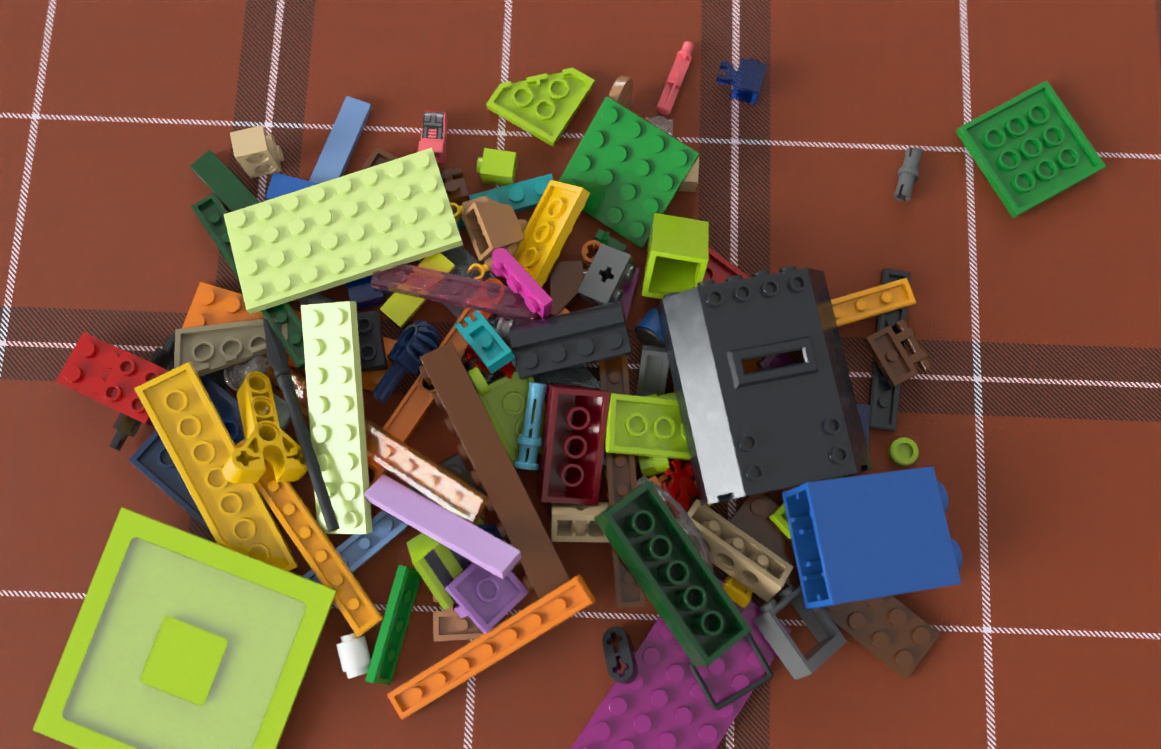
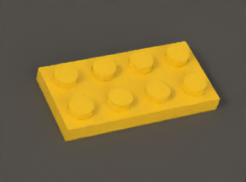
(550, 228)

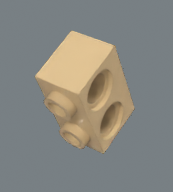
(256, 151)

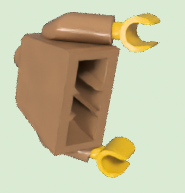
(489, 228)

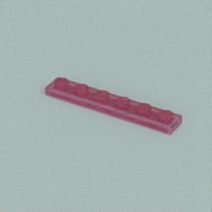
(453, 290)

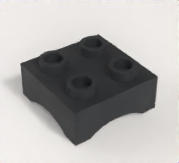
(371, 342)

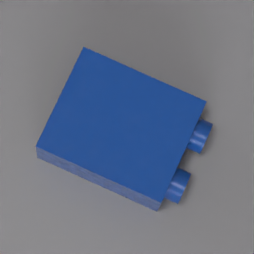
(871, 536)

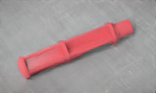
(675, 79)

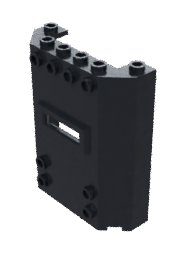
(766, 424)

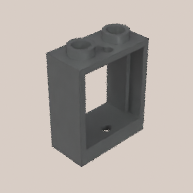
(817, 621)

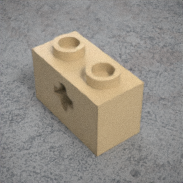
(576, 522)

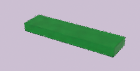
(394, 626)

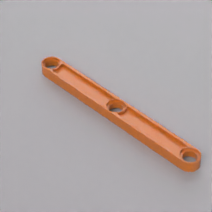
(420, 400)

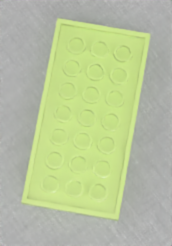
(341, 230)

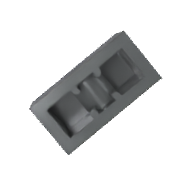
(607, 263)

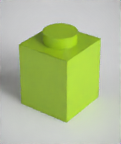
(497, 167)

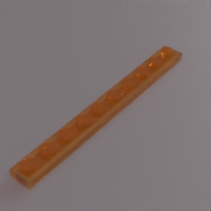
(404, 461)

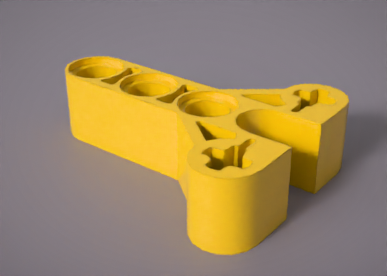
(247, 462)

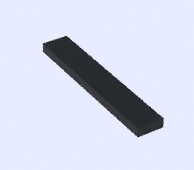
(883, 398)

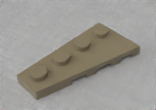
(221, 345)

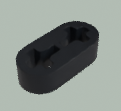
(613, 656)

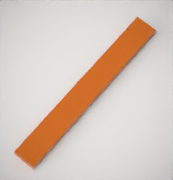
(491, 646)

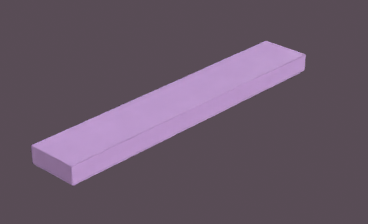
(443, 526)

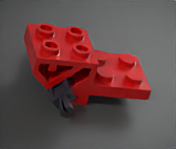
(110, 379)

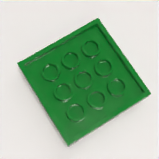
(1030, 149)
(628, 170)

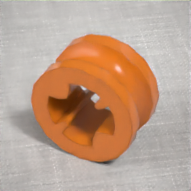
(585, 253)

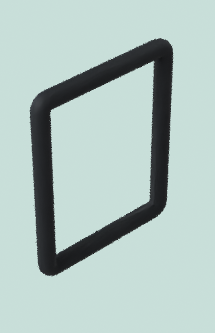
(742, 692)

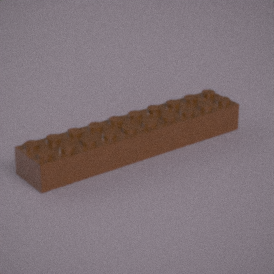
(493, 469)

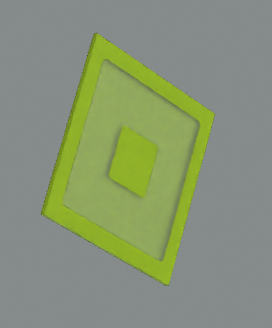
(183, 646)

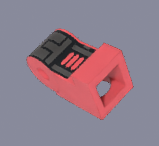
(435, 134)

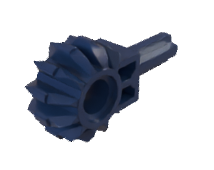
(410, 346)

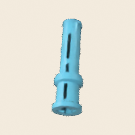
(533, 441)

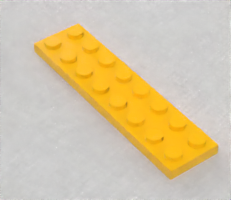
(199, 451)

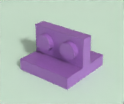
(485, 595)

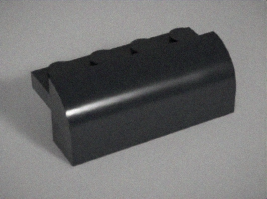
(570, 340)

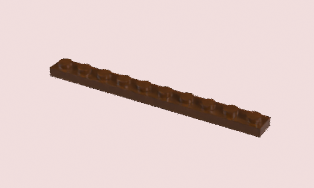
(620, 481)

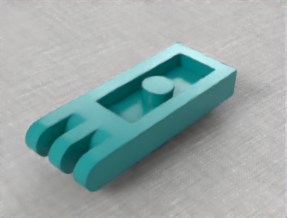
(485, 342)

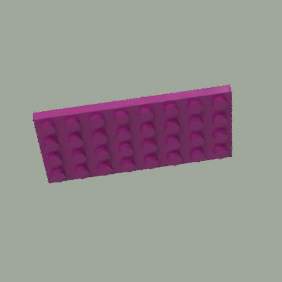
(665, 701)

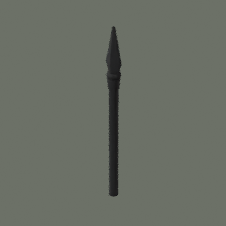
(279, 362)

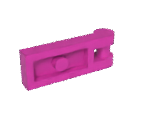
(520, 281)

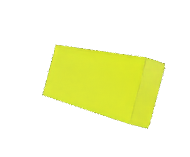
(403, 307)

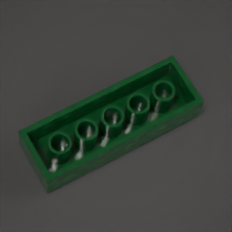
(673, 574)

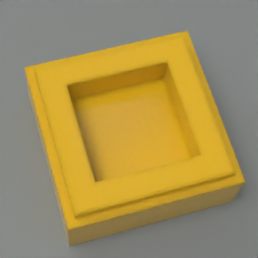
(737, 591)

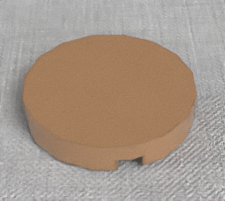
(622, 90)

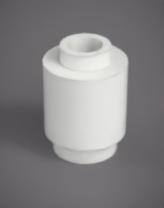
(354, 655)

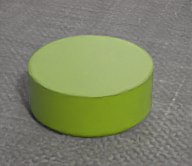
(479, 381)
(903, 451)

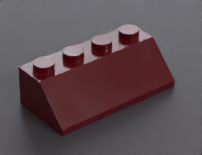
(572, 444)

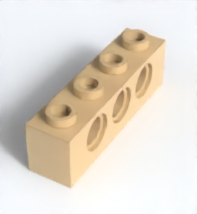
(739, 553)

